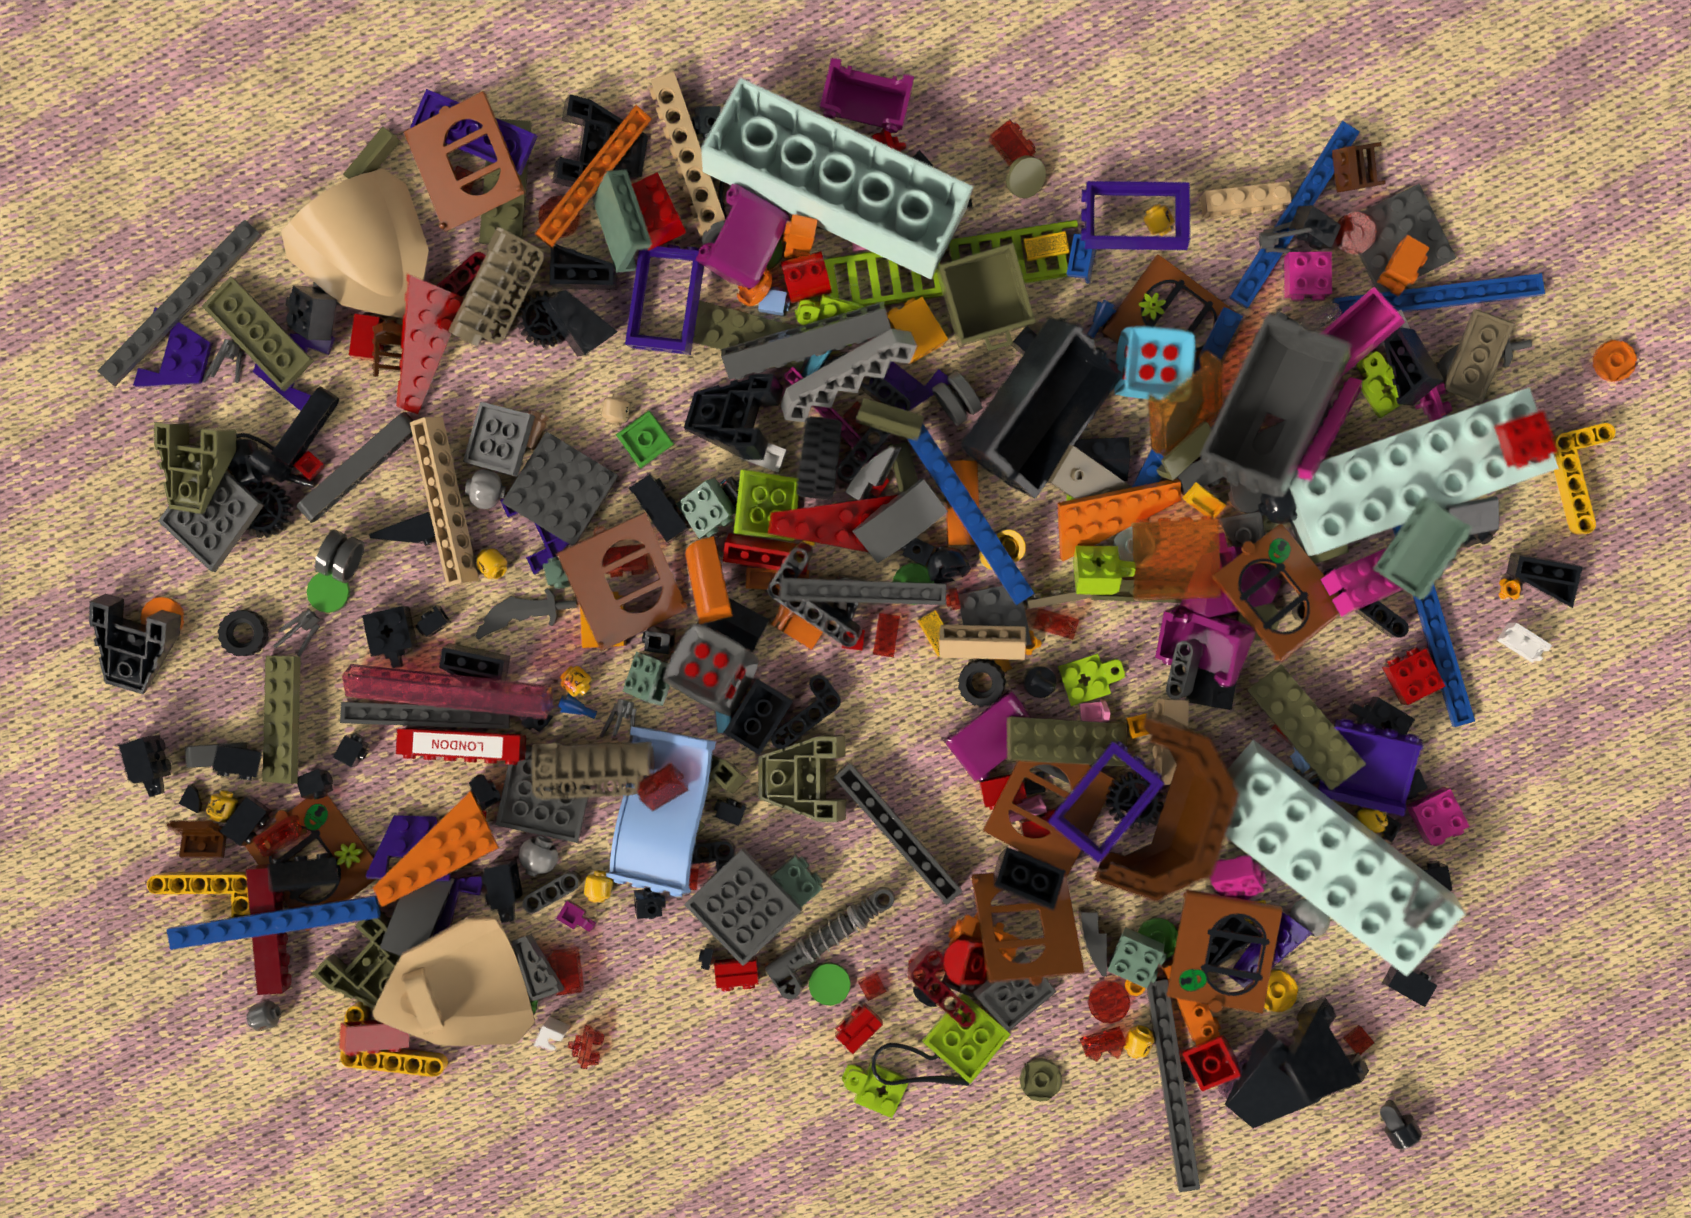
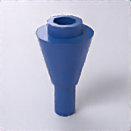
(1102, 314)
(572, 706)

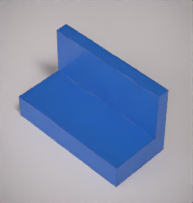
(1080, 260)

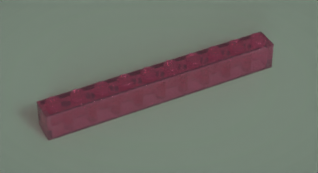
(448, 691)

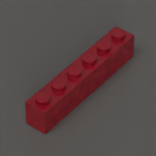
(270, 950)

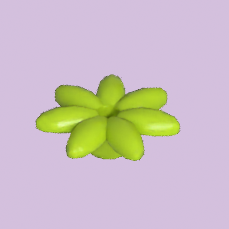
(1149, 308)
(348, 854)

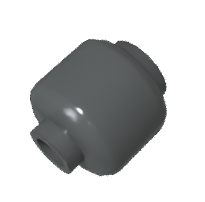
(263, 1016)

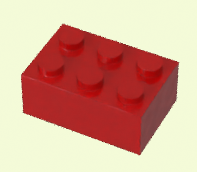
(657, 211)

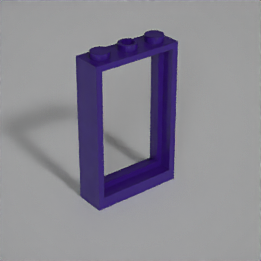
(1180, 190)
(662, 344)
(1075, 835)

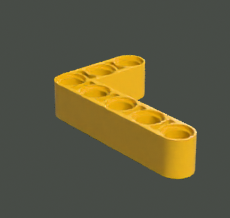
(1575, 473)
(212, 886)
(384, 1061)

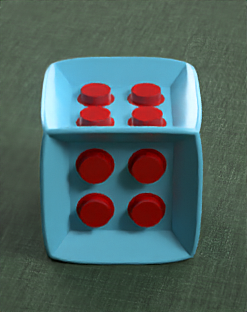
(1153, 361)

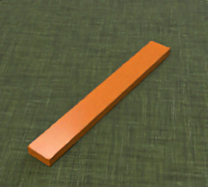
(592, 176)

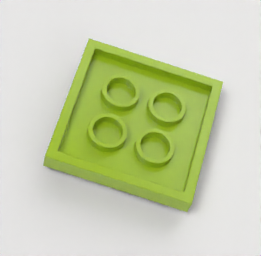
(760, 496)
(970, 1047)

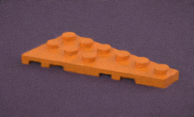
(1103, 515)
(449, 845)

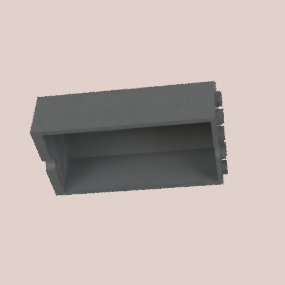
(1286, 376)

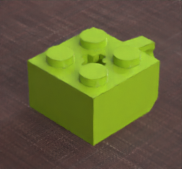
(1100, 570)

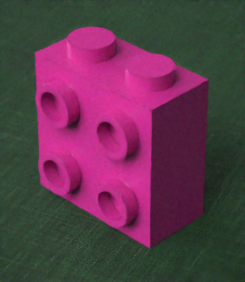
(1307, 275)
(1438, 816)
(1238, 877)

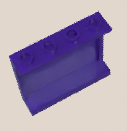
(1387, 770)

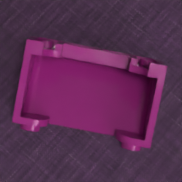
(866, 97)
(745, 239)
(1222, 640)
(984, 740)

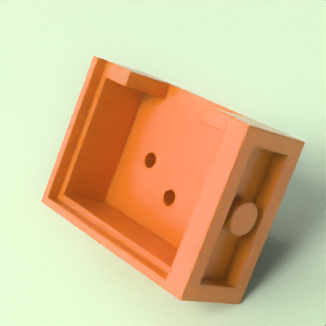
(969, 929)

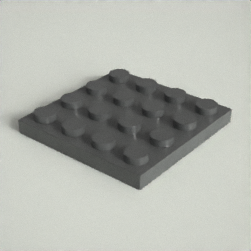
(1403, 216)
(560, 489)
(219, 528)
(546, 817)
(743, 906)

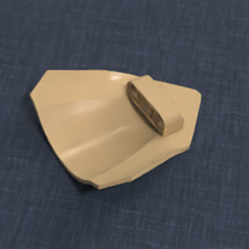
(360, 242)
(459, 988)

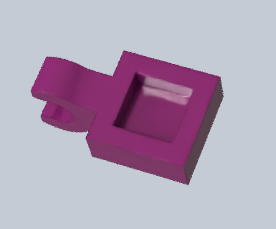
(572, 915)

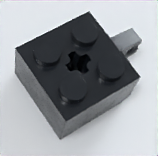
(311, 312)
(392, 644)
(1381, 711)
(146, 763)
(503, 888)

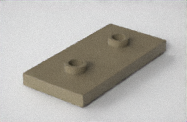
(1477, 355)
(1083, 477)

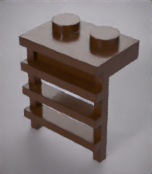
(1350, 167)
(386, 334)
(199, 838)

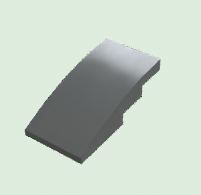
(900, 521)
(416, 917)

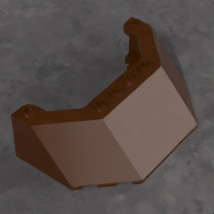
(1190, 821)

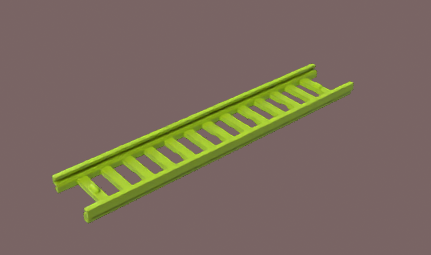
(899, 297)

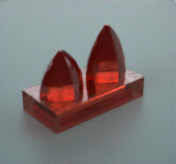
(1055, 623)
(1108, 1040)

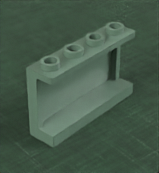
(620, 219)
(1422, 548)

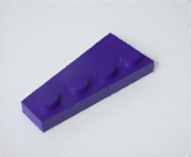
(1289, 937)

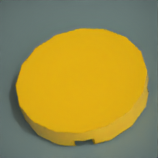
(1280, 985)

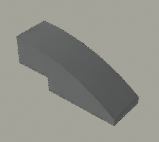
(873, 473)
(1094, 939)

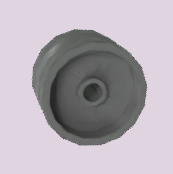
(957, 398)
(339, 556)

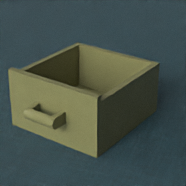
(985, 296)

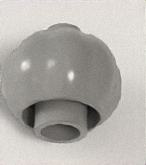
(485, 489)
(537, 856)
(1310, 917)

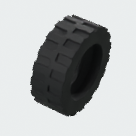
(227, 638)
(974, 696)

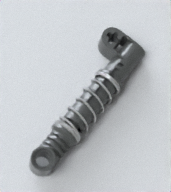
(808, 949)

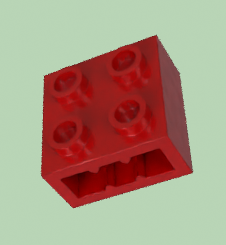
(1526, 440)
(1413, 675)

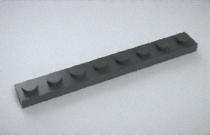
(862, 591)
(419, 716)

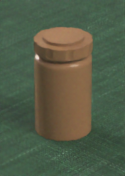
(537, 429)

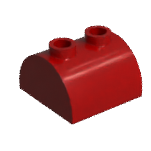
(806, 277)
(966, 962)
(1212, 1062)

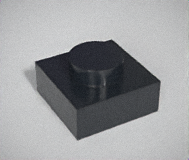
(706, 956)

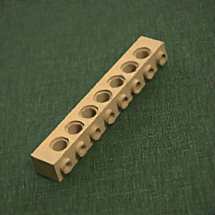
(668, 86)
(444, 501)

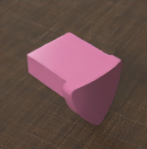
(1095, 711)

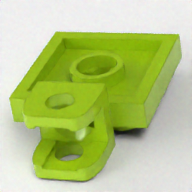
(827, 308)
(1376, 374)
(1100, 678)
(866, 1084)

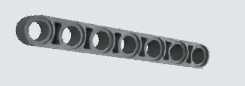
(356, 468)

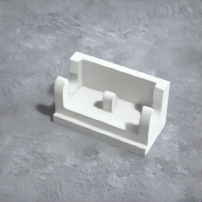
(773, 458)
(1523, 642)
(551, 1029)

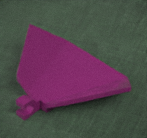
(1218, 606)

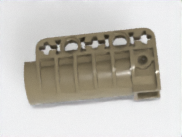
(493, 287)
(590, 766)

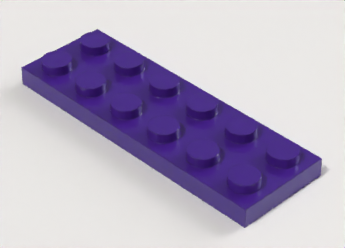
(517, 139)

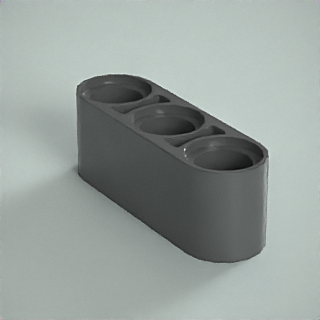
(1177, 675)
(204, 754)
(545, 899)

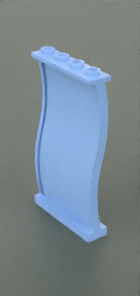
(659, 844)

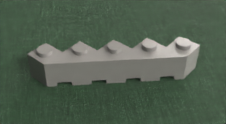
(847, 373)

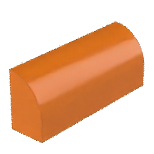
(968, 474)
(707, 580)

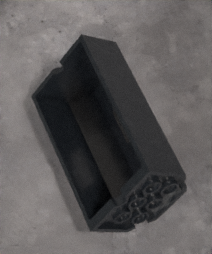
(1042, 407)

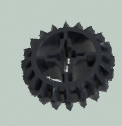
(528, 329)
(280, 517)
(1132, 791)

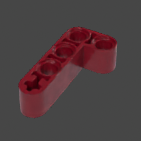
(454, 278)
(943, 991)

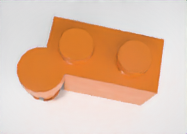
(799, 236)
(1403, 265)
(796, 627)

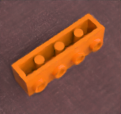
(1196, 1015)

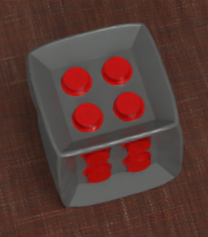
(711, 669)

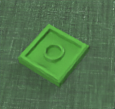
(645, 439)

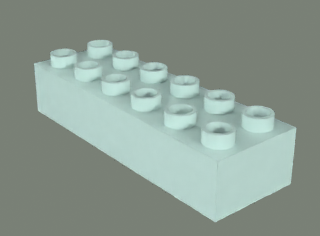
(835, 177)
(1387, 479)
(1334, 859)

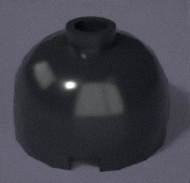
(1278, 509)
(946, 564)

